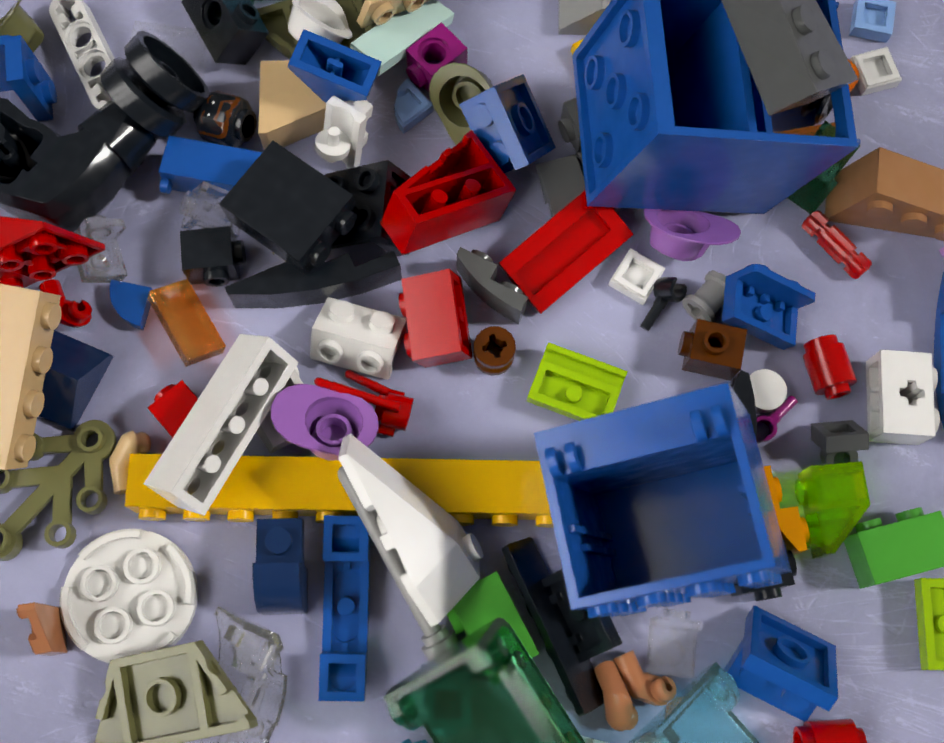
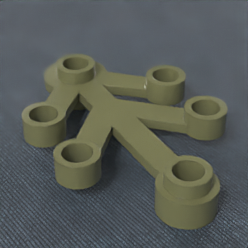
(57, 484)

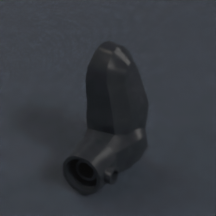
(69, 174)

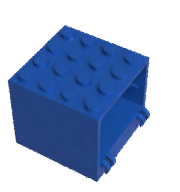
(661, 504)

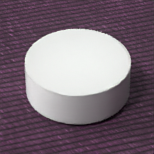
(768, 390)

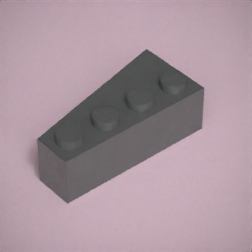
(789, 51)

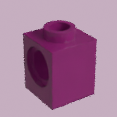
(435, 45)

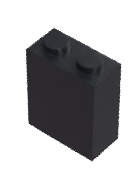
(290, 208)

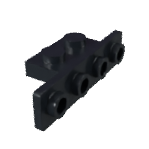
(567, 633)

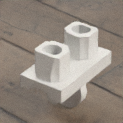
(344, 131)

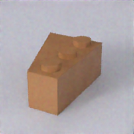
(889, 195)

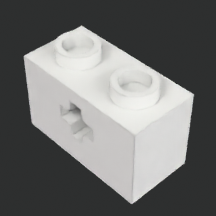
(901, 397)

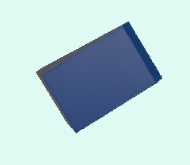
(333, 68)

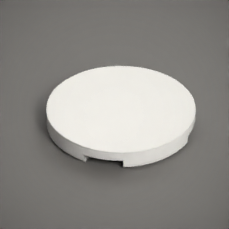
(128, 595)

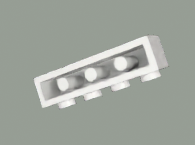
(221, 423)

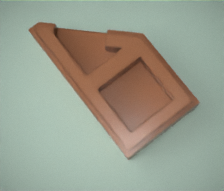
(47, 628)

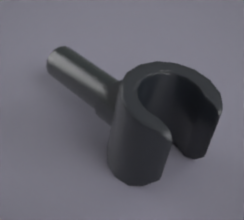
(664, 291)

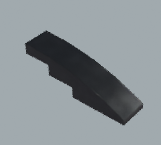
(337, 278)

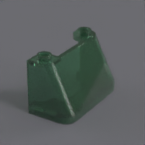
(482, 694)

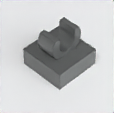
(839, 437)

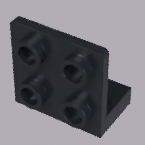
(372, 189)

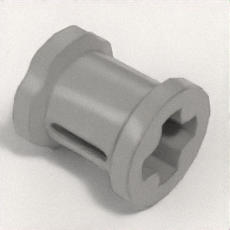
(707, 298)

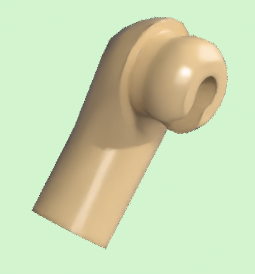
(119, 459)

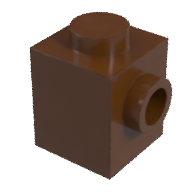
(713, 349)

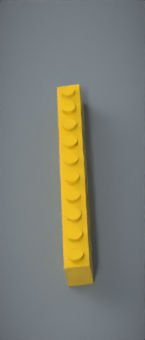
(311, 487)

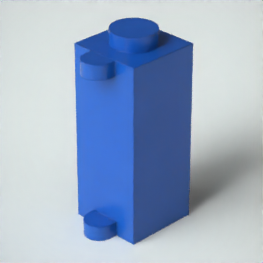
(193, 161)

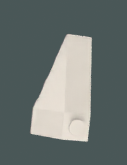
(432, 545)

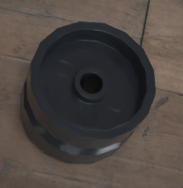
(154, 85)

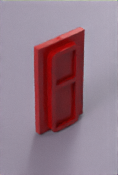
(564, 251)

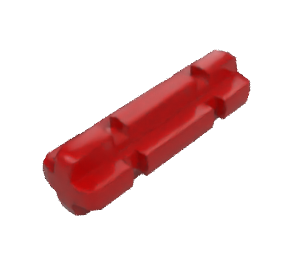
(836, 244)

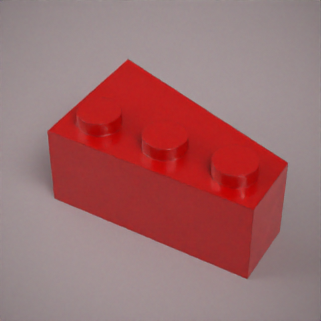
(448, 197)

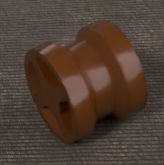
(494, 360)

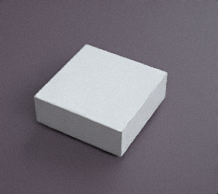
(876, 71)
(636, 276)

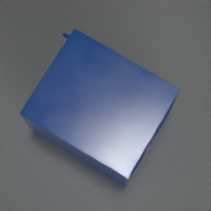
(679, 118)

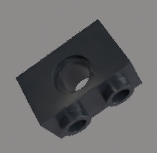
(228, 28)

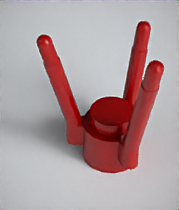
(391, 405)

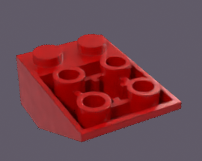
(39, 250)

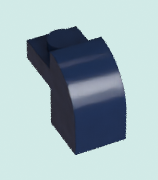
(279, 569)

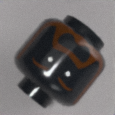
(225, 119)

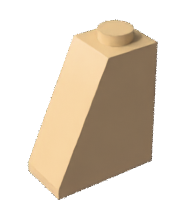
(286, 106)

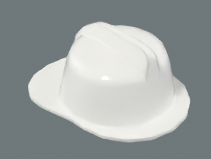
(319, 17)

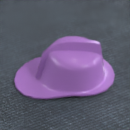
(688, 233)
(321, 418)

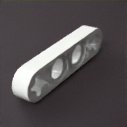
(87, 56)

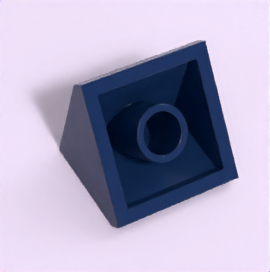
(71, 379)

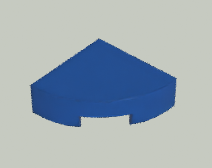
(130, 302)

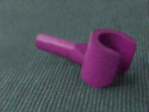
(775, 417)

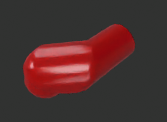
(73, 313)

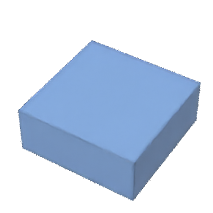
(873, 19)

